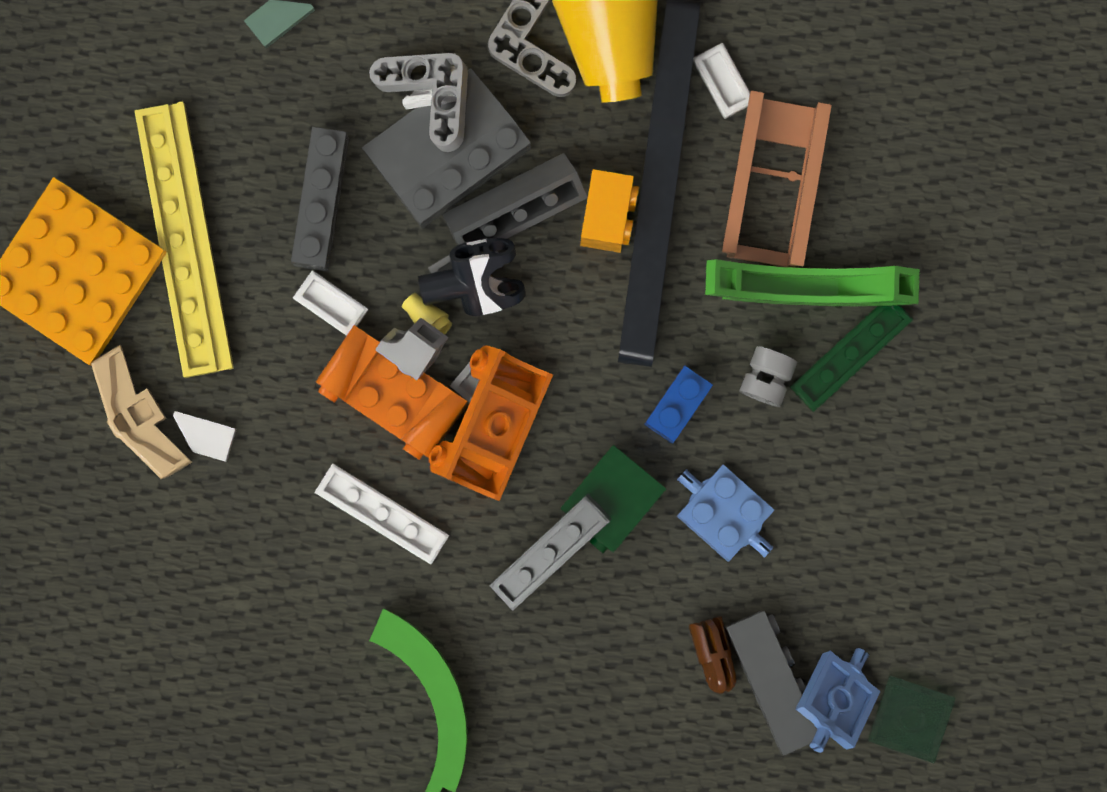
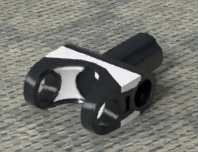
(473, 280)

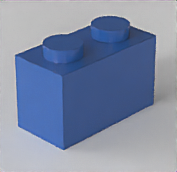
(678, 404)

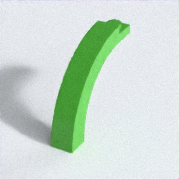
(812, 285)
(442, 688)

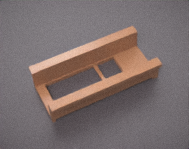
(789, 126)

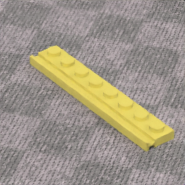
(186, 238)

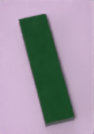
(850, 354)

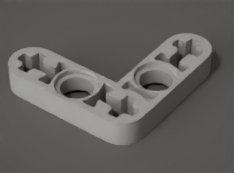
(517, 37)
(433, 79)

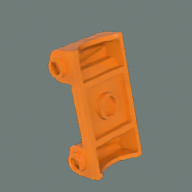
(409, 408)
(493, 423)

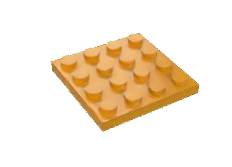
(75, 271)

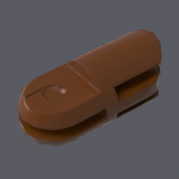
(714, 653)

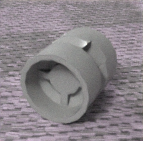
(772, 365)

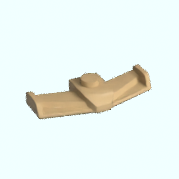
(134, 415)

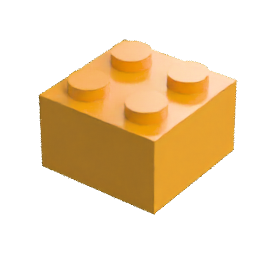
(607, 209)

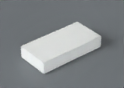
(723, 80)
(330, 303)

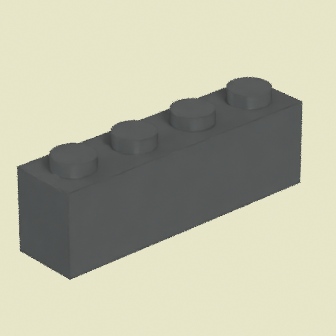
(320, 199)
(517, 203)
(772, 680)

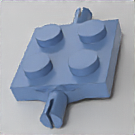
(725, 513)
(838, 700)

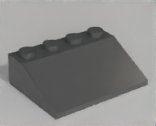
(437, 180)

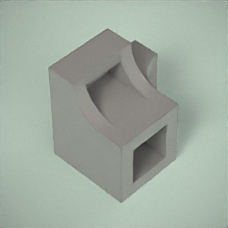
(413, 349)

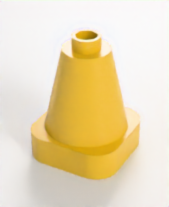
(611, 43)

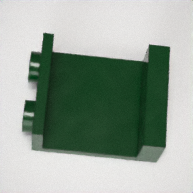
(622, 492)

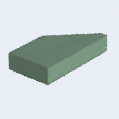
(276, 19)

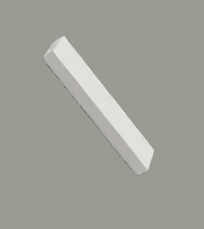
(381, 514)

